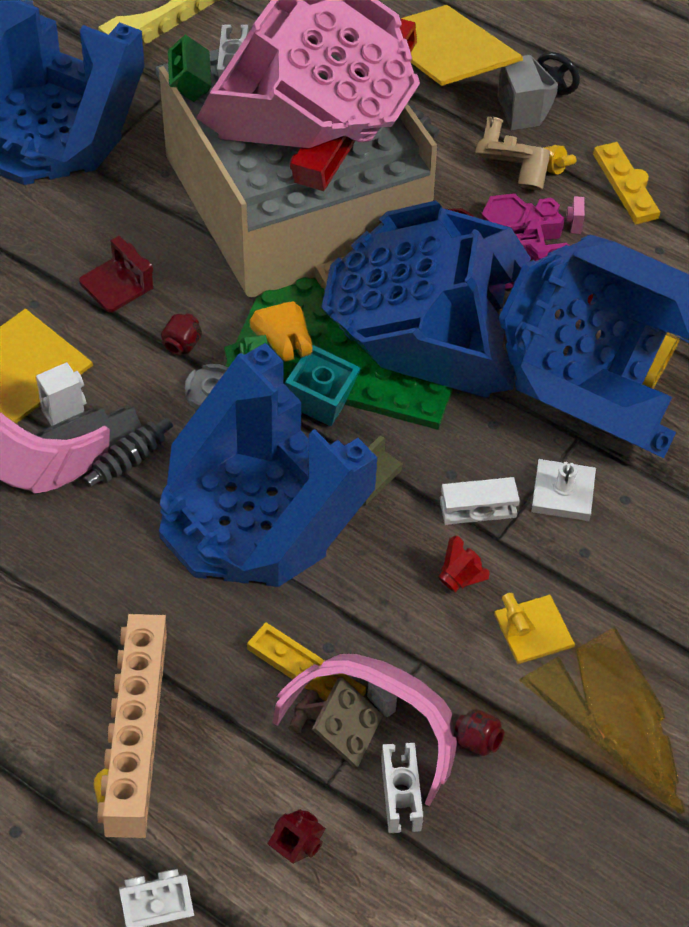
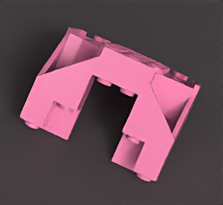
(274, 84)

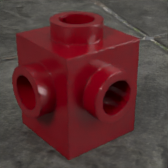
(297, 835)

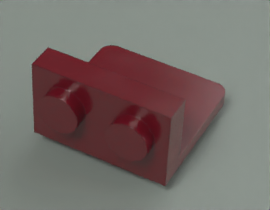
(120, 278)

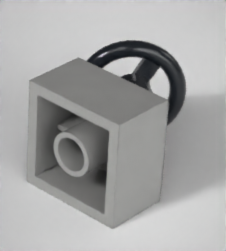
(531, 86)

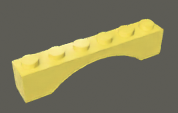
(159, 20)

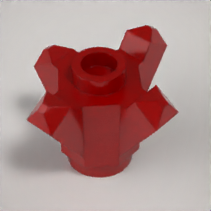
(461, 566)

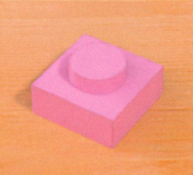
(576, 214)

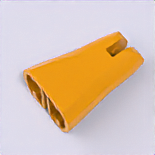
(284, 329)

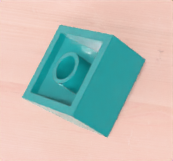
(322, 384)

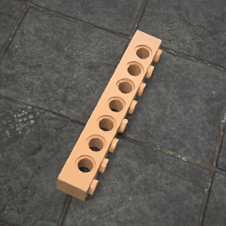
(135, 727)

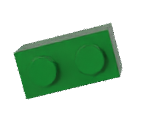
(189, 68)

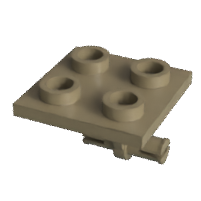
(342, 721)

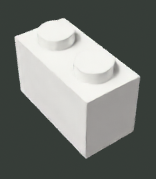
(60, 393)

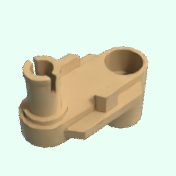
(533, 158)

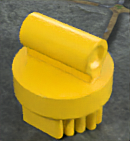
(559, 159)

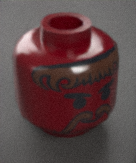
(181, 333)
(479, 732)

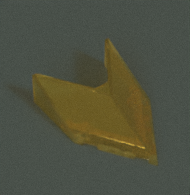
(617, 713)

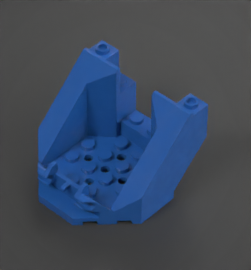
(89, 94)
(443, 318)
(603, 378)
(253, 440)

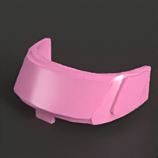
(46, 463)
(399, 684)

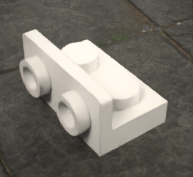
(156, 900)

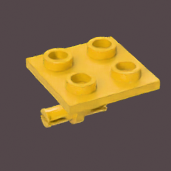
(533, 628)

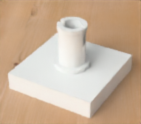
(563, 489)

